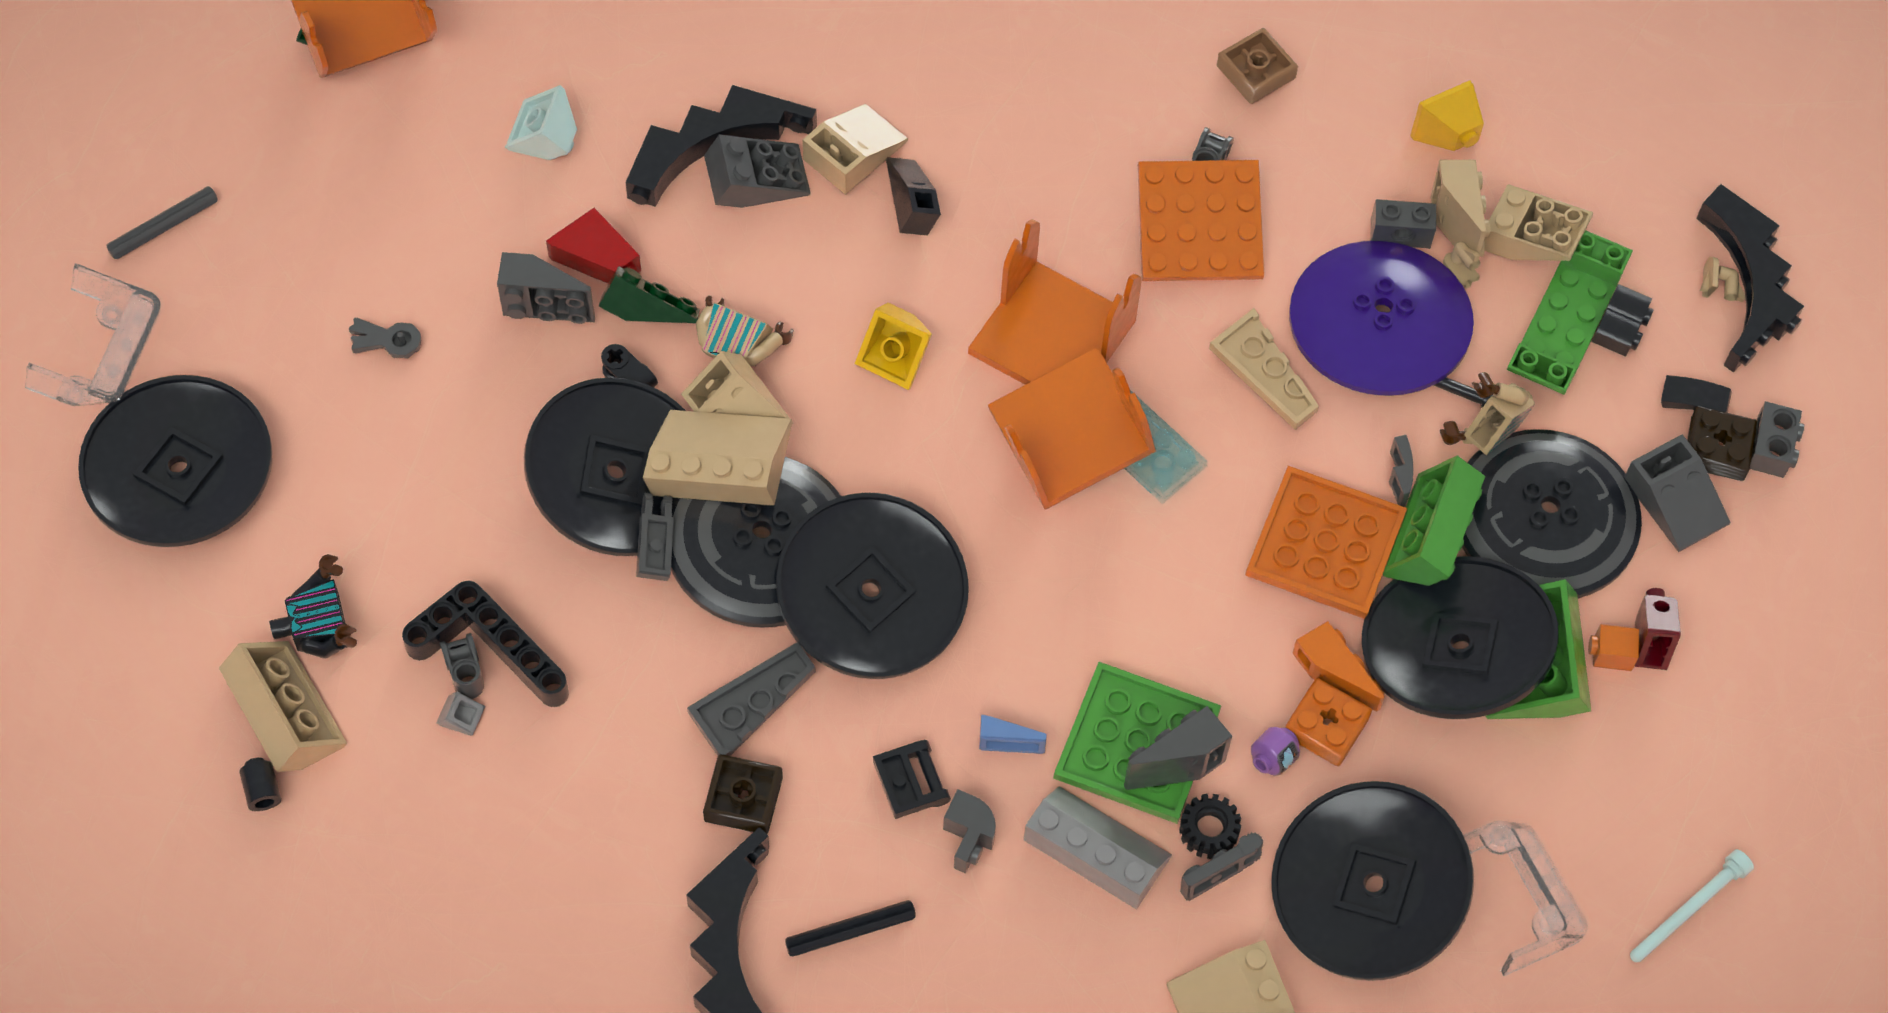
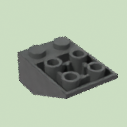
(755, 171)
(541, 291)
(1677, 492)
(1180, 753)

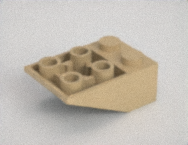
(851, 146)
(1460, 203)
(1535, 227)
(731, 388)

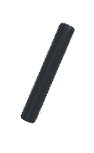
(850, 928)

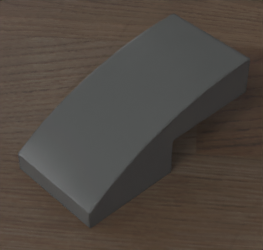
(1402, 474)

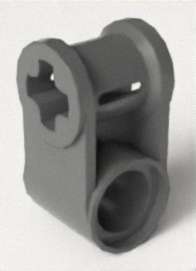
(1212, 146)
(462, 662)

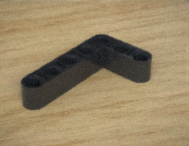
(494, 635)

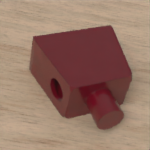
(1660, 618)

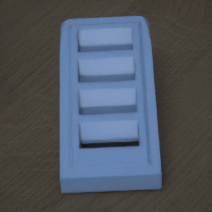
(1009, 737)

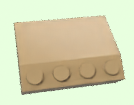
(718, 457)
(1233, 983)

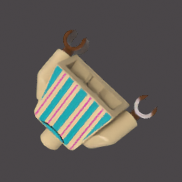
(737, 333)
(1496, 419)

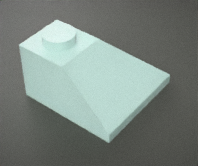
(544, 126)

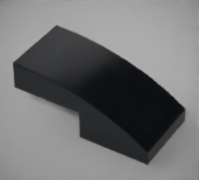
(1691, 392)

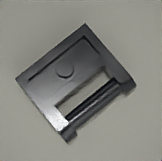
(901, 783)

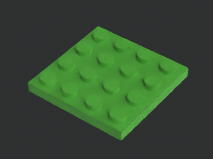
(1113, 722)

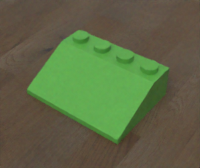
(1566, 684)

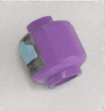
(1275, 751)

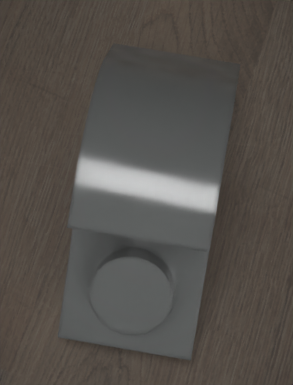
(973, 822)

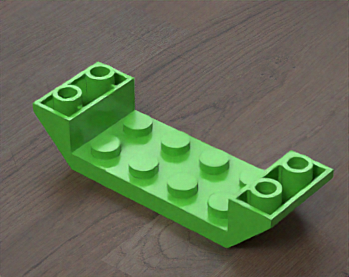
(1570, 313)

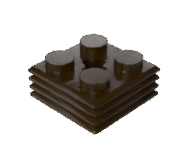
(1734, 431)
(729, 780)

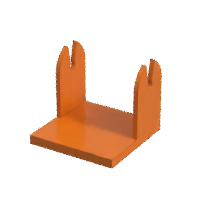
(361, 31)
(1049, 317)
(1073, 427)

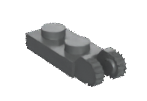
(655, 540)
(1221, 867)

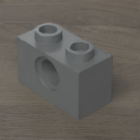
(1403, 223)

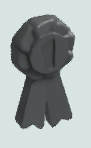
(399, 340)

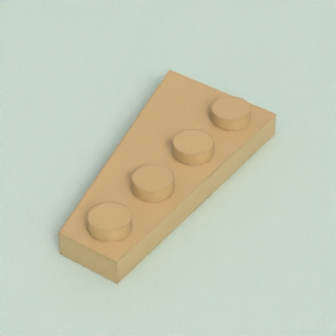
(1257, 360)

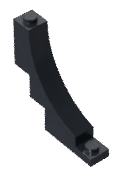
(742, 115)
(721, 904)

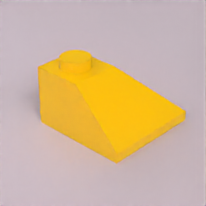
(1449, 119)
(894, 345)

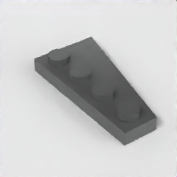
(744, 704)

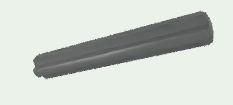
(162, 222)

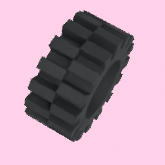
(1215, 808)

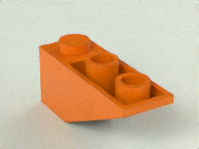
(1327, 657)

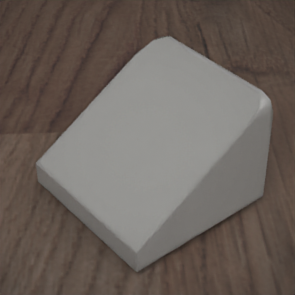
(460, 713)

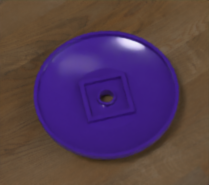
(1376, 350)

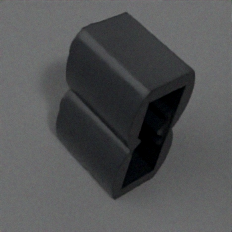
(1622, 321)

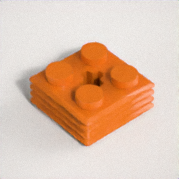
(1338, 737)

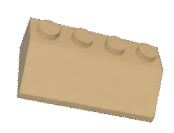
(281, 704)

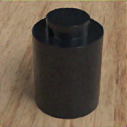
(260, 784)

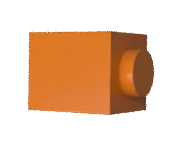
(1614, 647)

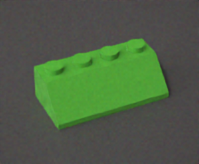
(1435, 523)

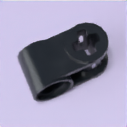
(622, 364)

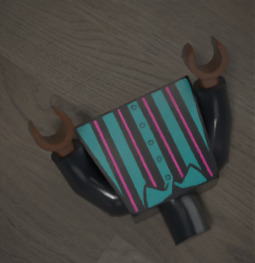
(316, 614)

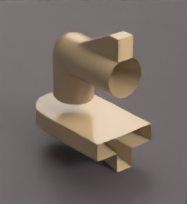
(1462, 264)
(1713, 272)

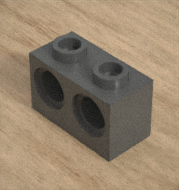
(1771, 438)

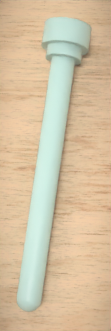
(1736, 866)

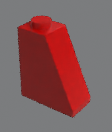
(592, 247)

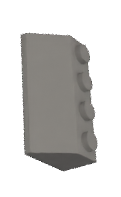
(1096, 846)

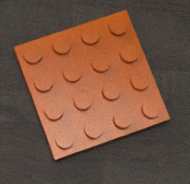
(1200, 220)
(1326, 542)

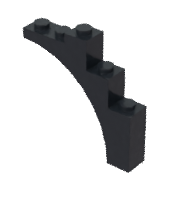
(1764, 274)

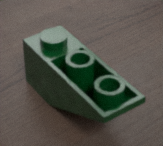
(640, 300)

